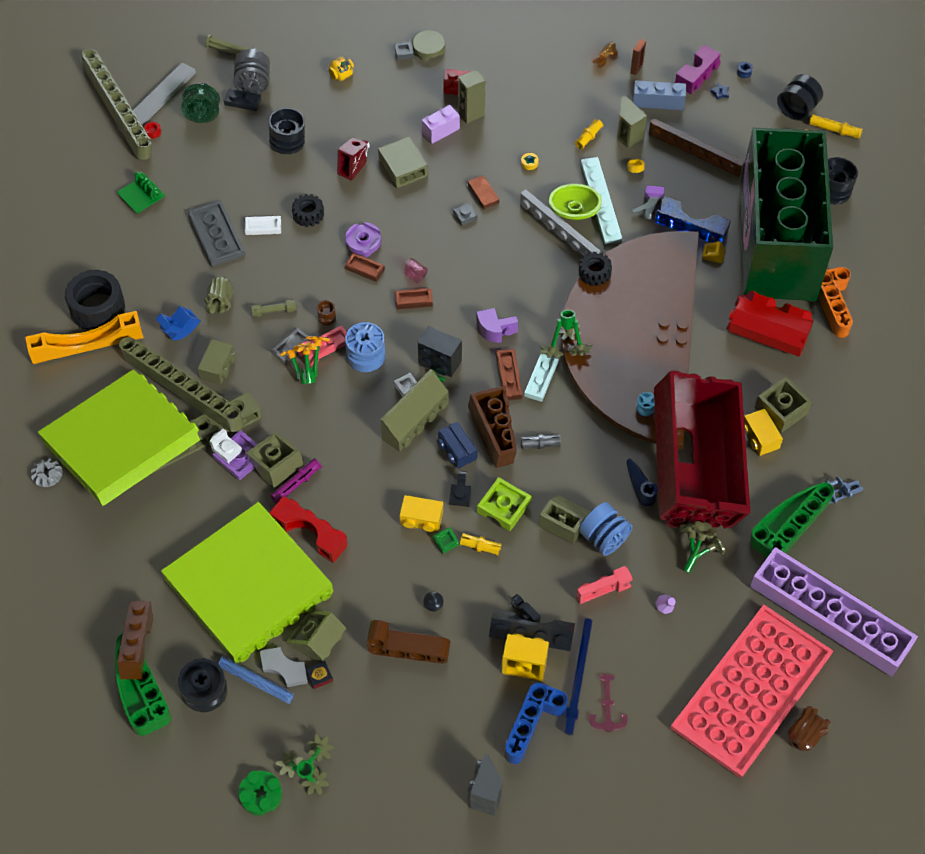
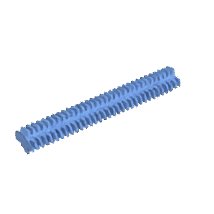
(258, 681)

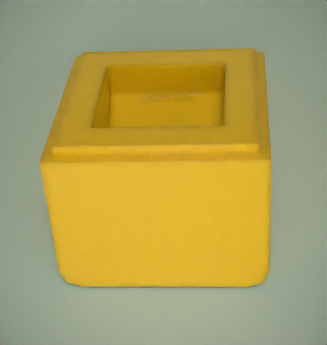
(714, 252)

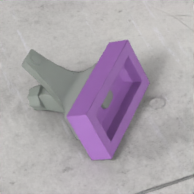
(652, 195)

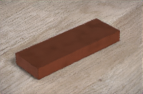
(509, 373)

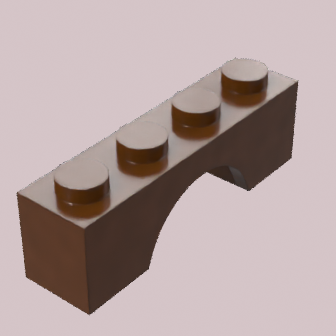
(131, 652)

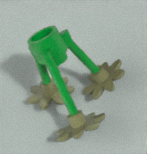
(569, 328)
(306, 767)

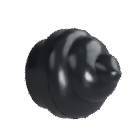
(433, 601)

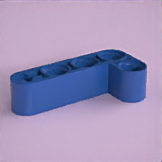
(529, 723)

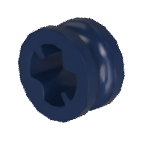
(744, 65)

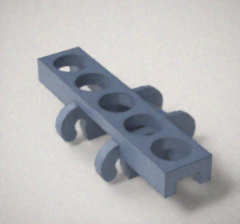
(844, 487)

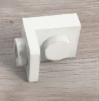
(224, 446)

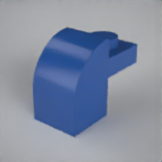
(179, 324)

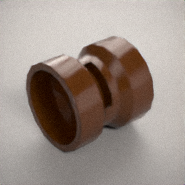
(326, 312)

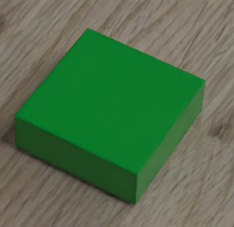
(446, 540)

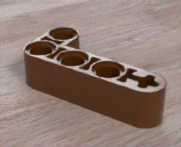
(405, 644)

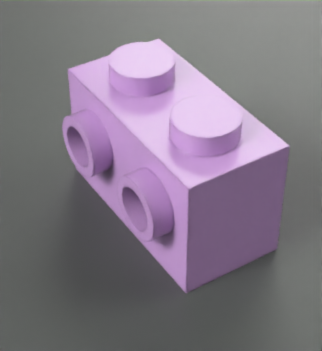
(440, 124)

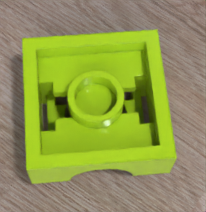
(504, 497)

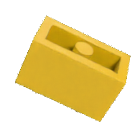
(762, 432)
(421, 513)

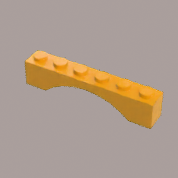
(49, 346)

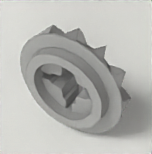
(55, 473)

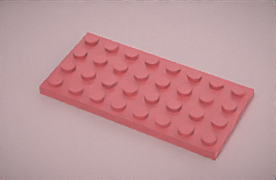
(751, 691)

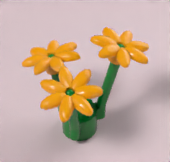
(307, 374)

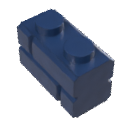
(457, 445)

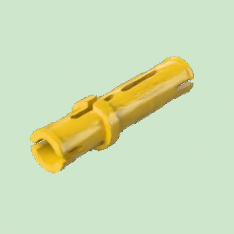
(831, 125)

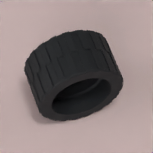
(93, 283)

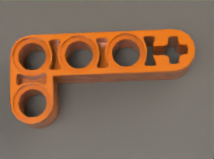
(833, 302)

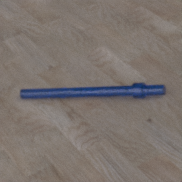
(572, 711)

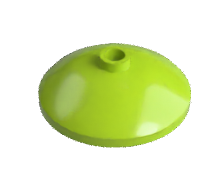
(575, 201)

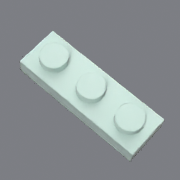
(541, 377)

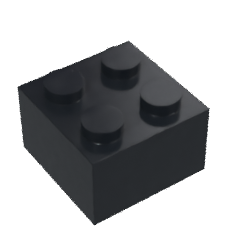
(439, 351)

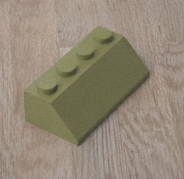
(414, 411)

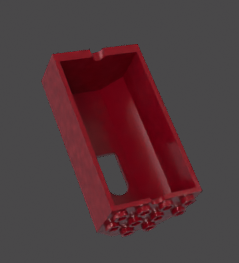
(717, 481)

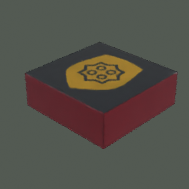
(319, 674)

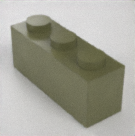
(471, 96)

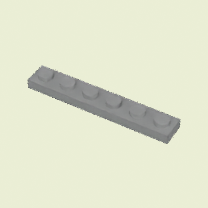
(555, 223)

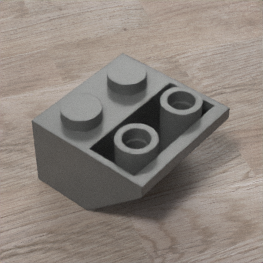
(486, 788)

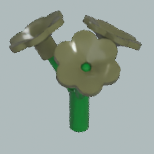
(703, 530)

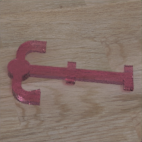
(608, 725)

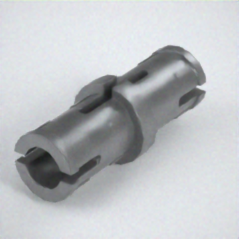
(540, 441)

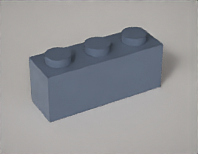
(659, 95)

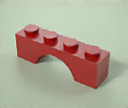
(290, 516)

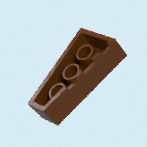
(494, 424)

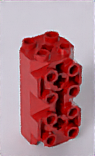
(762, 321)

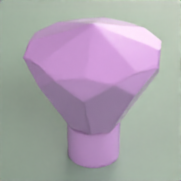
(665, 603)

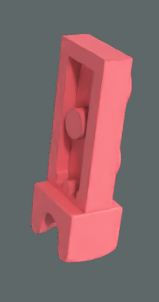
(337, 341)
(619, 580)

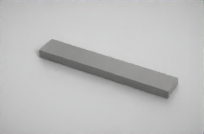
(163, 92)

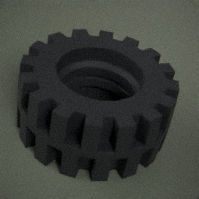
(308, 202)
(595, 277)

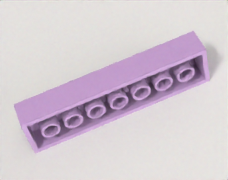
(833, 611)

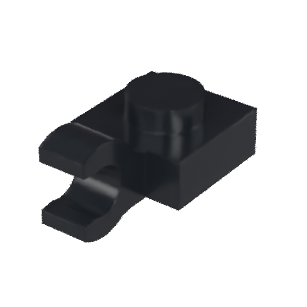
(460, 493)

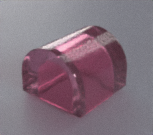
(415, 270)

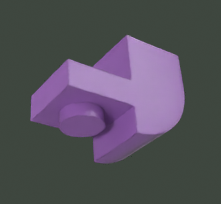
(494, 329)

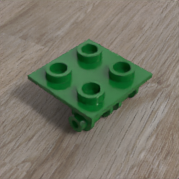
(141, 193)

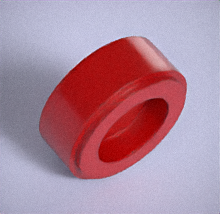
(153, 129)

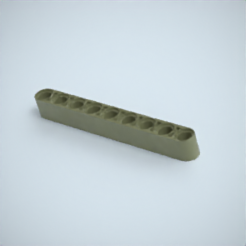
(116, 104)
(182, 384)

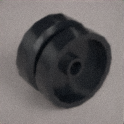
(202, 685)

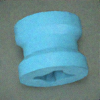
(645, 398)

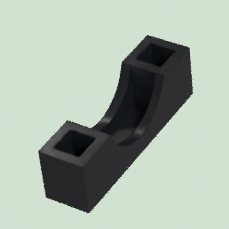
(556, 632)

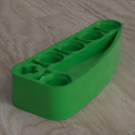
(784, 516)
(135, 699)

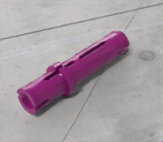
(296, 480)

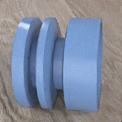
(365, 347)
(605, 528)

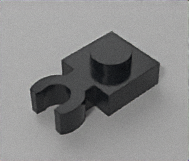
(526, 611)

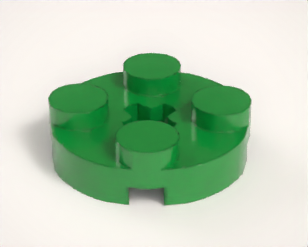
(267, 802)

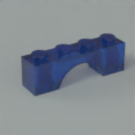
(710, 229)

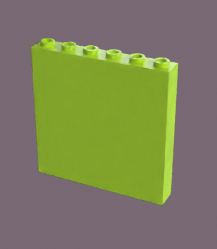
(119, 436)
(247, 582)

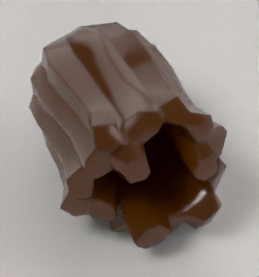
(808, 729)

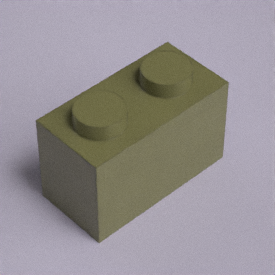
(216, 362)

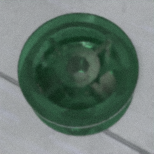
(200, 103)

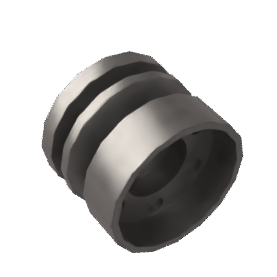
(251, 71)

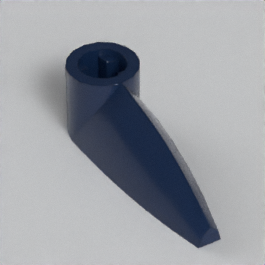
(645, 490)

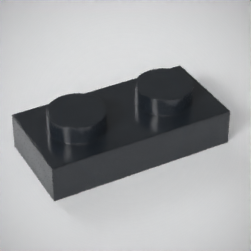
(242, 99)

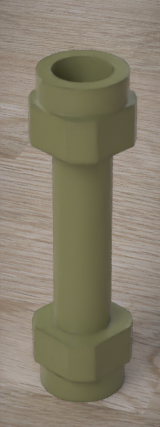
(258, 310)

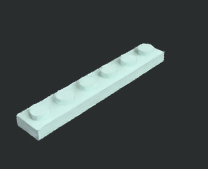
(606, 216)

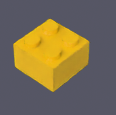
(525, 657)

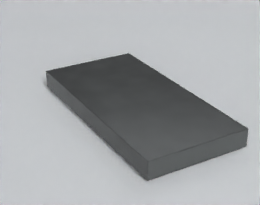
(216, 233)

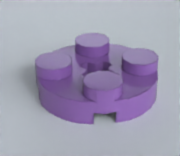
(361, 247)

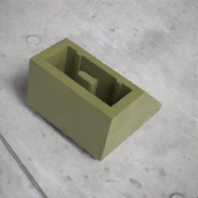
(631, 123)
(563, 518)

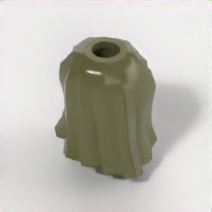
(219, 295)

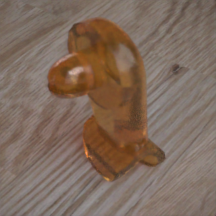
(608, 49)

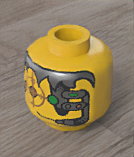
(341, 68)

